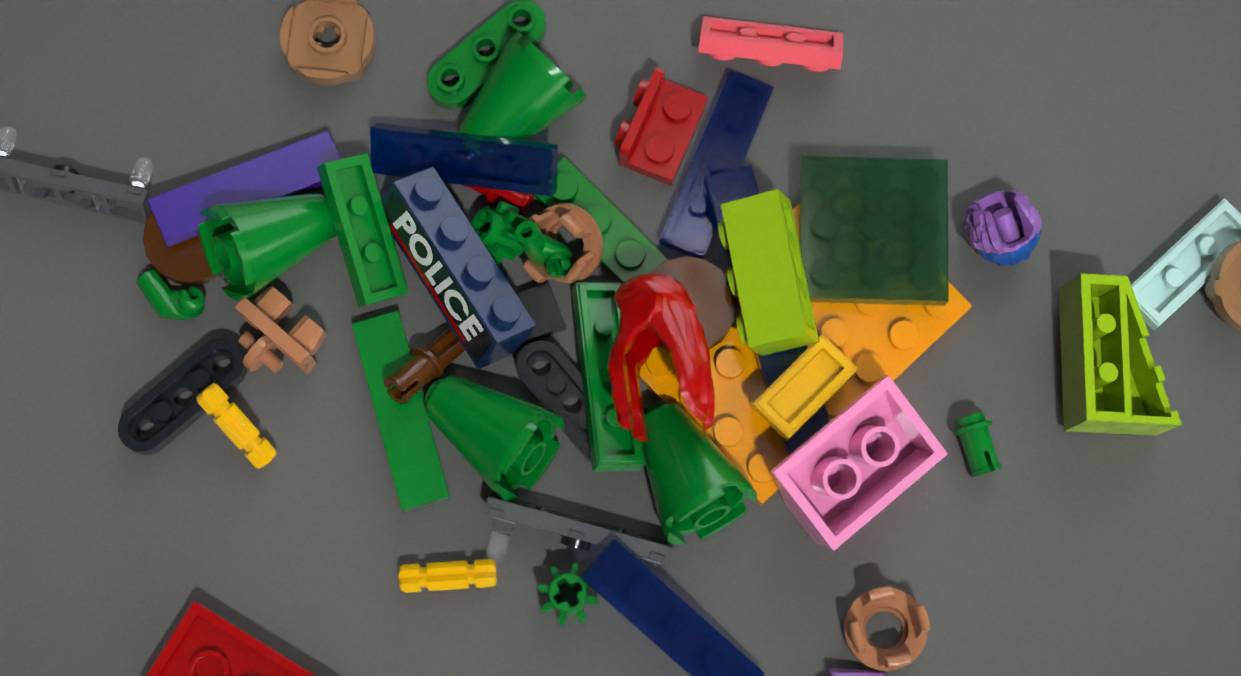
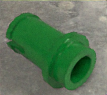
(977, 444)

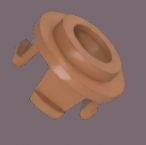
(579, 225)
(914, 624)

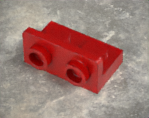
(660, 128)

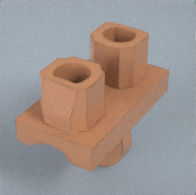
(264, 316)

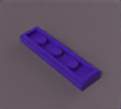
(272, 175)

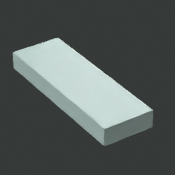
(1186, 264)

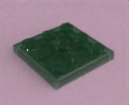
(874, 229)

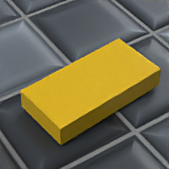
(804, 387)

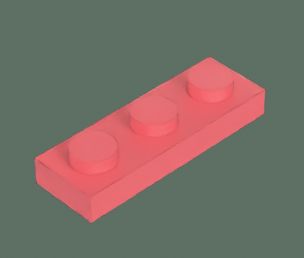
(771, 44)

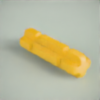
(236, 425)
(447, 575)

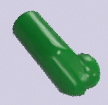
(544, 249)
(171, 303)

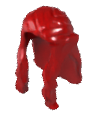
(652, 314)

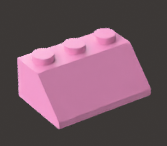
(857, 464)

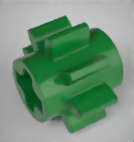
(497, 230)
(554, 593)

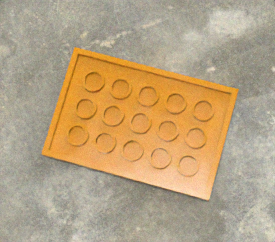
(872, 336)

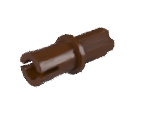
(424, 366)

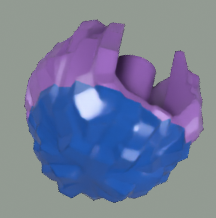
(1003, 227)

